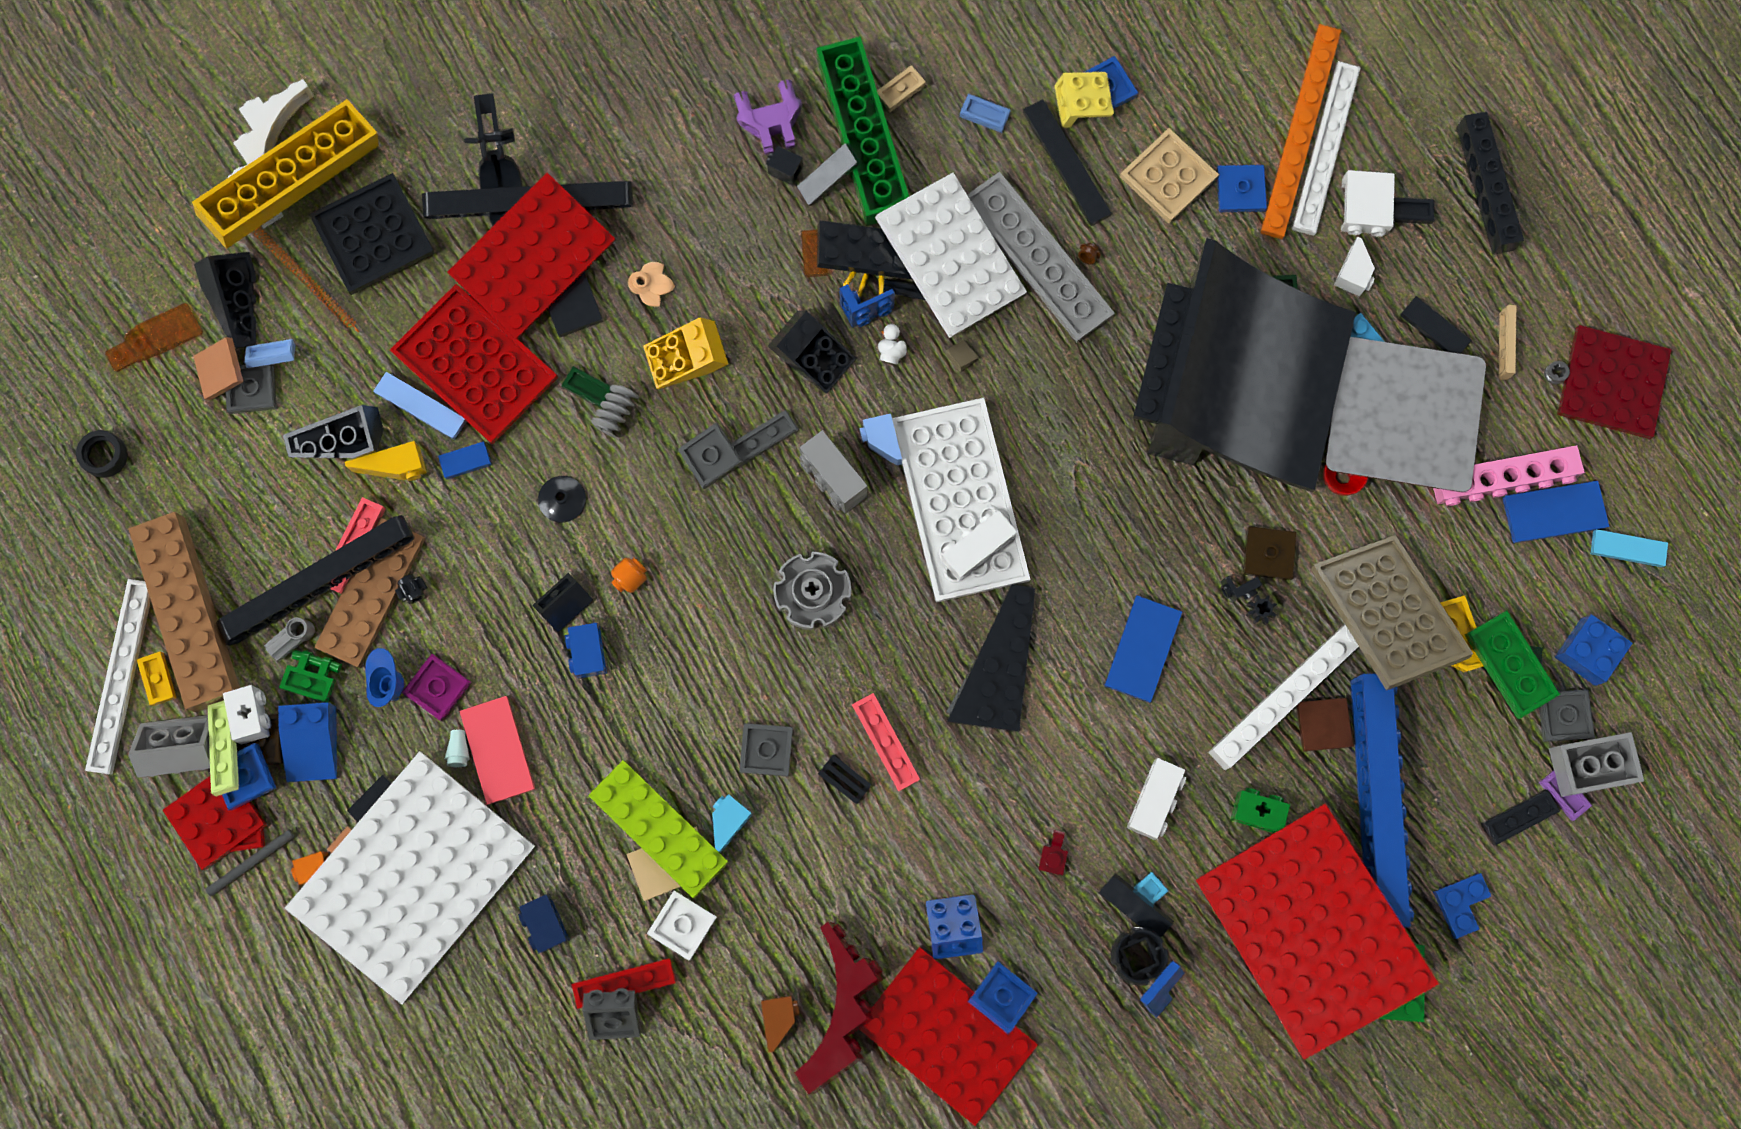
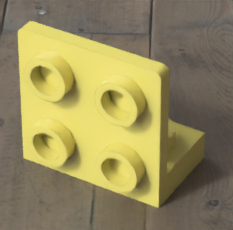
(1083, 96)

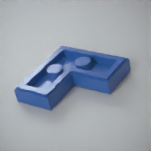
(1157, 996)

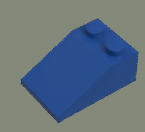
(309, 741)

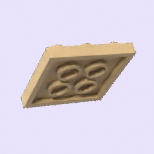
(1169, 175)

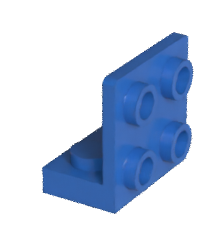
(862, 313)
(954, 927)

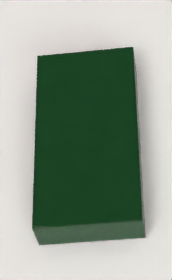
(586, 387)

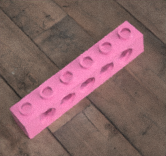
(1565, 459)

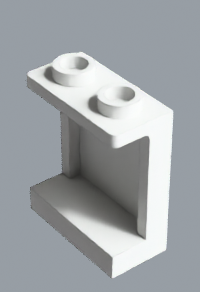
(1368, 203)

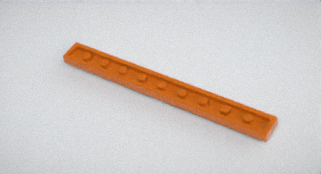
(1300, 132)

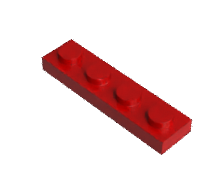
(637, 978)

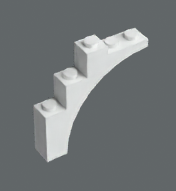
(267, 122)

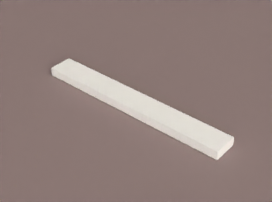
(1326, 148)
(119, 678)

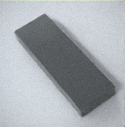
(765, 437)

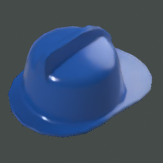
(382, 678)

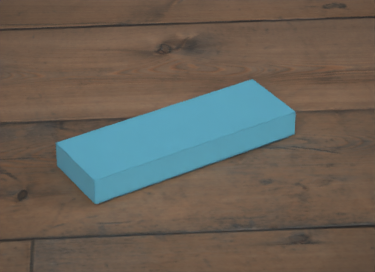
(1629, 548)

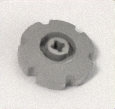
(831, 588)

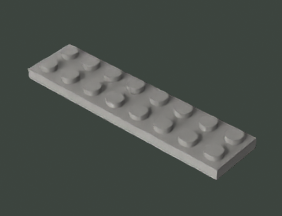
(1040, 258)

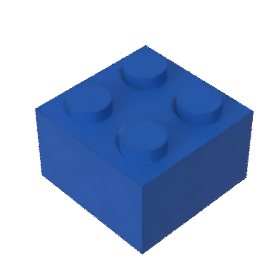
(1593, 650)

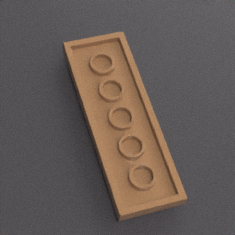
(366, 604)

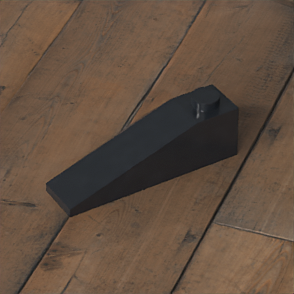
(230, 292)
(338, 436)

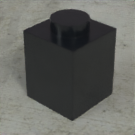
(784, 165)

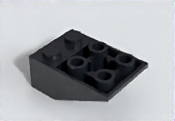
(812, 351)

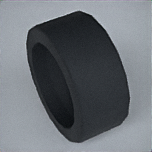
(88, 442)

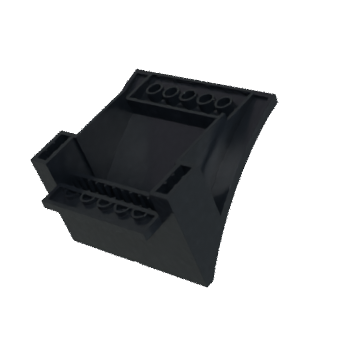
(1244, 370)

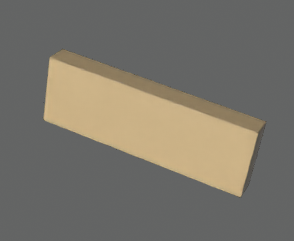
(1507, 342)

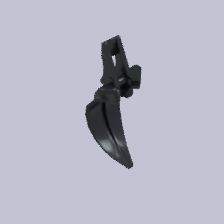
(495, 167)

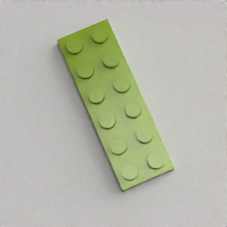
(658, 829)

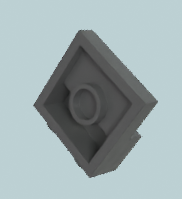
(611, 1014)

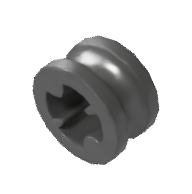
(1558, 366)

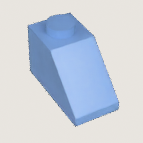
(881, 437)

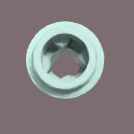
(457, 749)

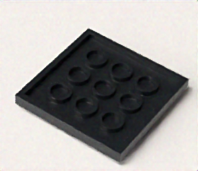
(371, 234)

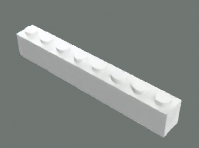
(1284, 698)

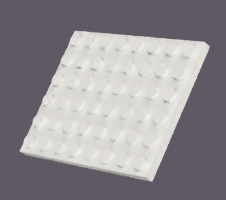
(410, 877)

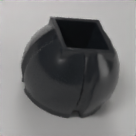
(1154, 946)

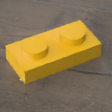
(156, 678)

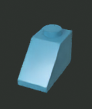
(728, 820)

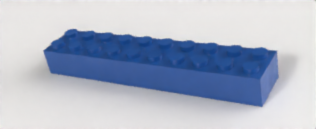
(1380, 791)

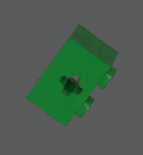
(1245, 812)

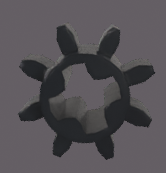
(411, 589)
(1254, 610)

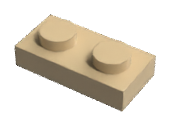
(901, 88)

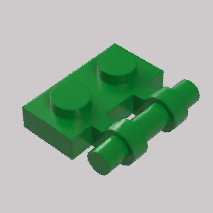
(307, 683)

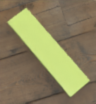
(222, 751)

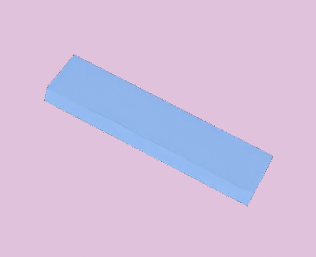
(420, 405)

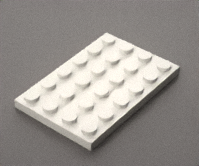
(950, 254)

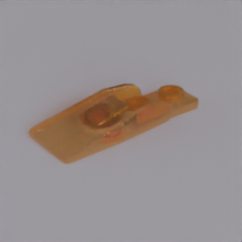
(155, 337)

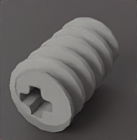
(614, 409)

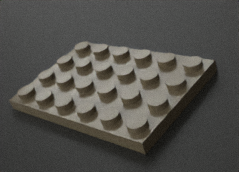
(1391, 612)

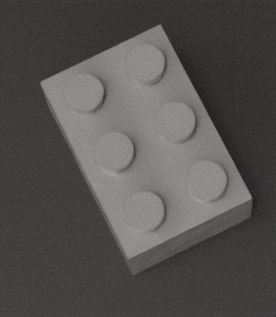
(832, 472)
(1596, 764)

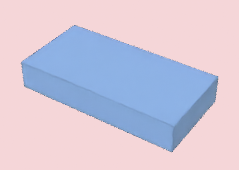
(269, 353)

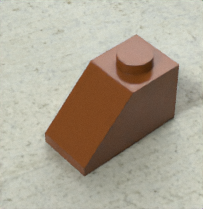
(778, 1019)

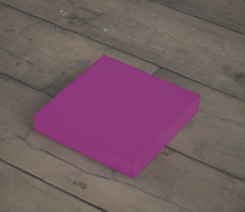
(436, 687)

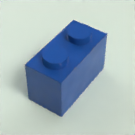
(586, 650)

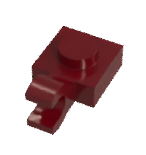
(1052, 857)

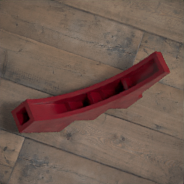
(853, 979)

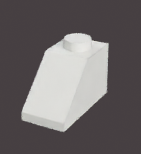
(1356, 270)

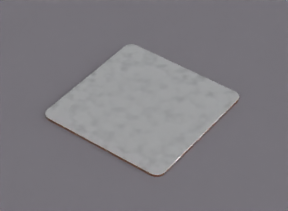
(1407, 415)

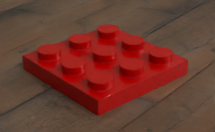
(209, 826)

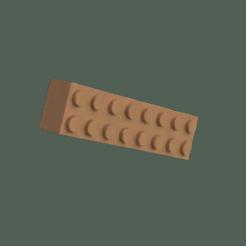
(184, 610)

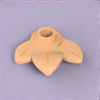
(654, 283)

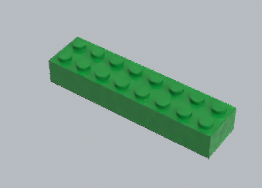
(862, 125)

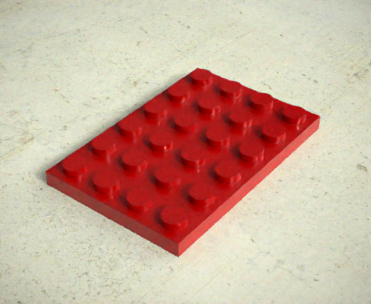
(531, 256)
(474, 364)
(945, 1039)

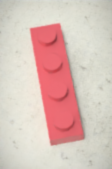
(363, 520)
(885, 742)

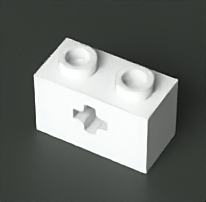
(238, 706)

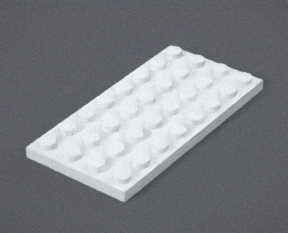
(952, 484)

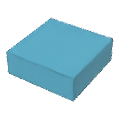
(1151, 888)

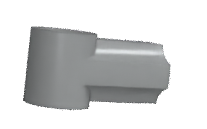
(288, 639)

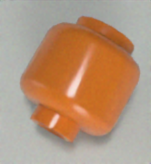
(628, 575)

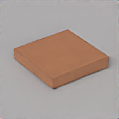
(218, 368)

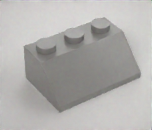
(171, 746)

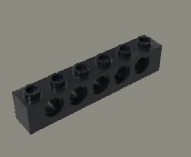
(1489, 183)

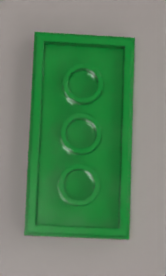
(1512, 664)

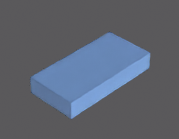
(985, 113)

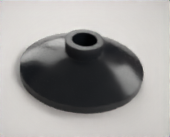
(569, 507)

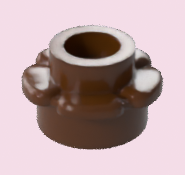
(1089, 253)

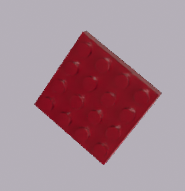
(1614, 382)

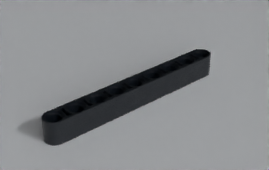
(500, 200)
(315, 580)

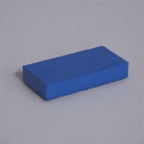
(465, 460)

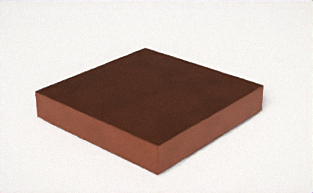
(1324, 724)

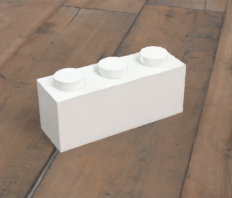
(978, 544)
(1157, 799)

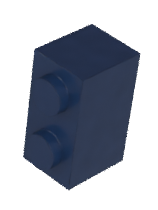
(543, 924)

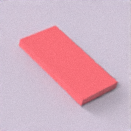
(497, 750)

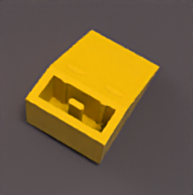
(686, 353)

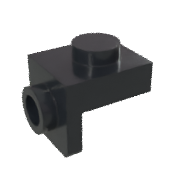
(1246, 590)

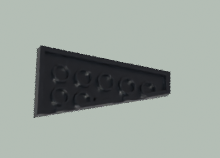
(997, 677)

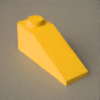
(396, 462)

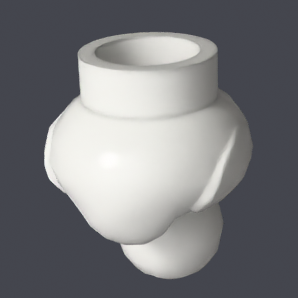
(890, 349)

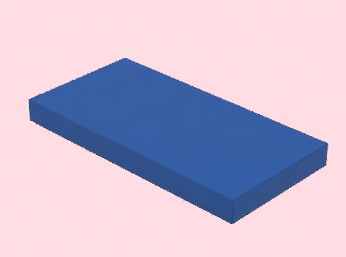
(1555, 512)
(1143, 649)

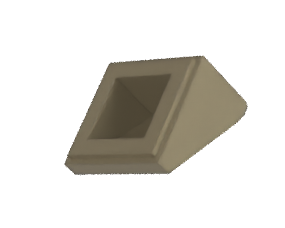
(961, 355)

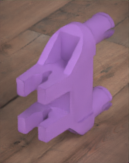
(772, 118)

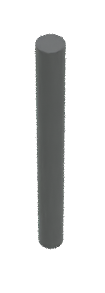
(249, 863)

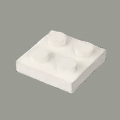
(682, 925)

